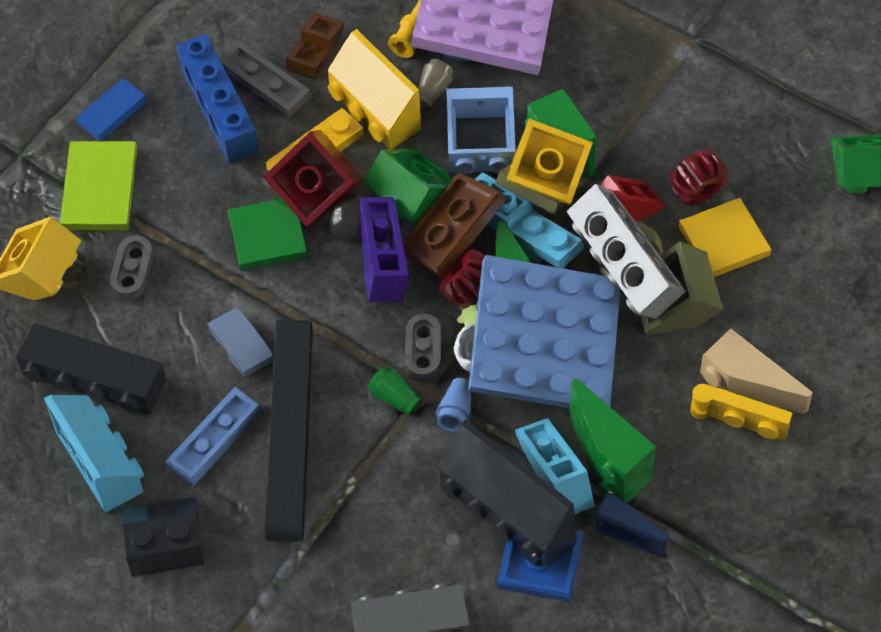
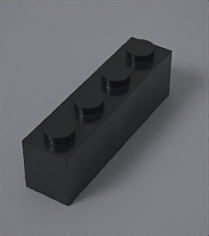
(91, 369)

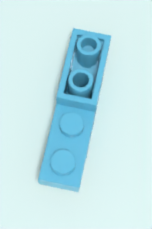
(533, 232)

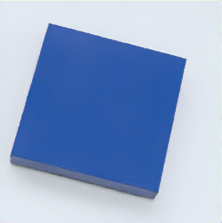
(533, 579)

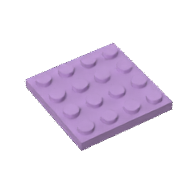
(486, 31)

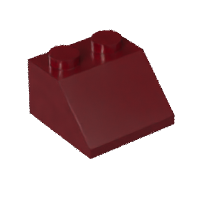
(313, 177)

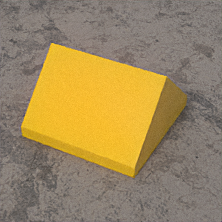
(549, 161)

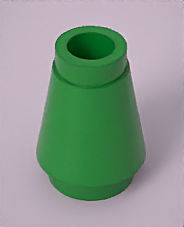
(394, 391)

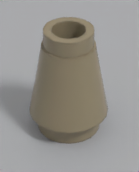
(433, 82)

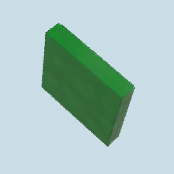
(266, 234)

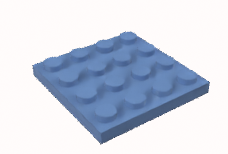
(543, 331)

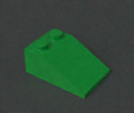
(614, 449)

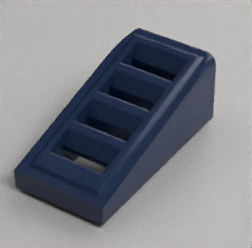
(629, 526)

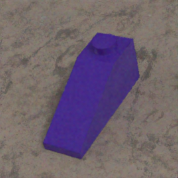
(382, 250)

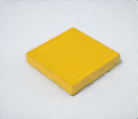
(726, 235)

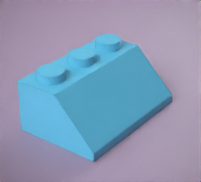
(95, 449)

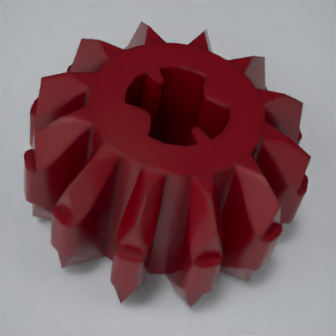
(698, 177)
(463, 280)

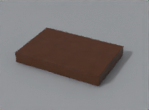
(451, 224)

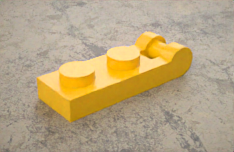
(740, 411)

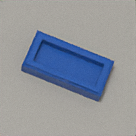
(111, 109)

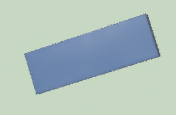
(213, 436)

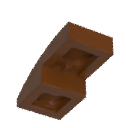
(315, 46)

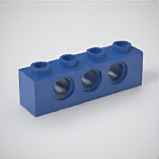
(217, 98)

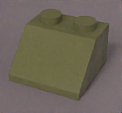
(701, 297)

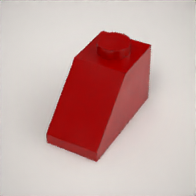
(635, 196)

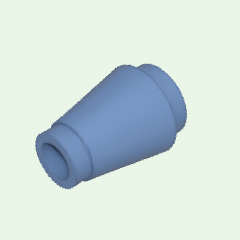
(454, 406)

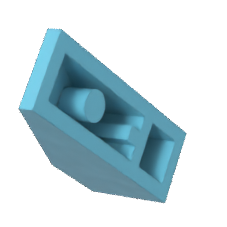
(556, 463)

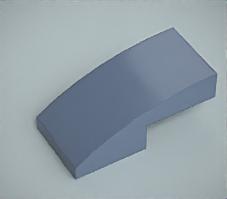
(241, 342)

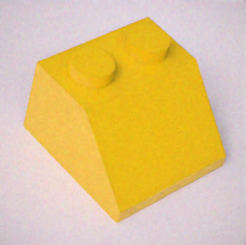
(37, 259)

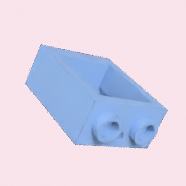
(464, 104)

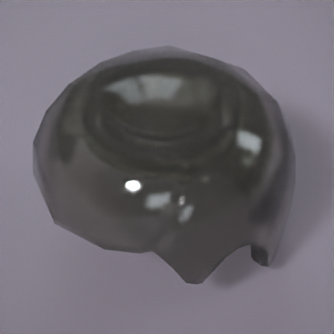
(346, 219)

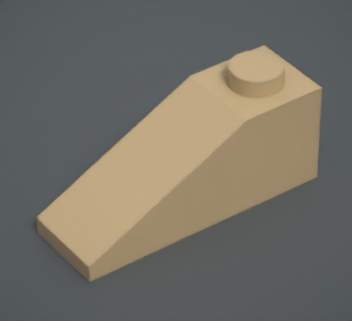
(746, 371)

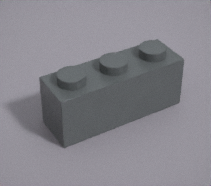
(413, 611)

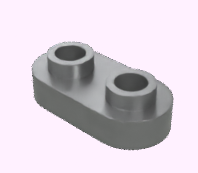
(131, 270)
(423, 350)

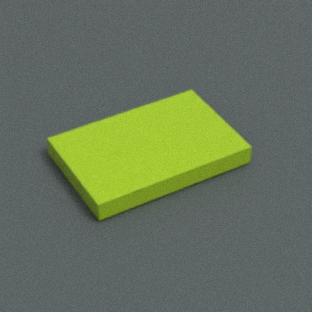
(98, 185)

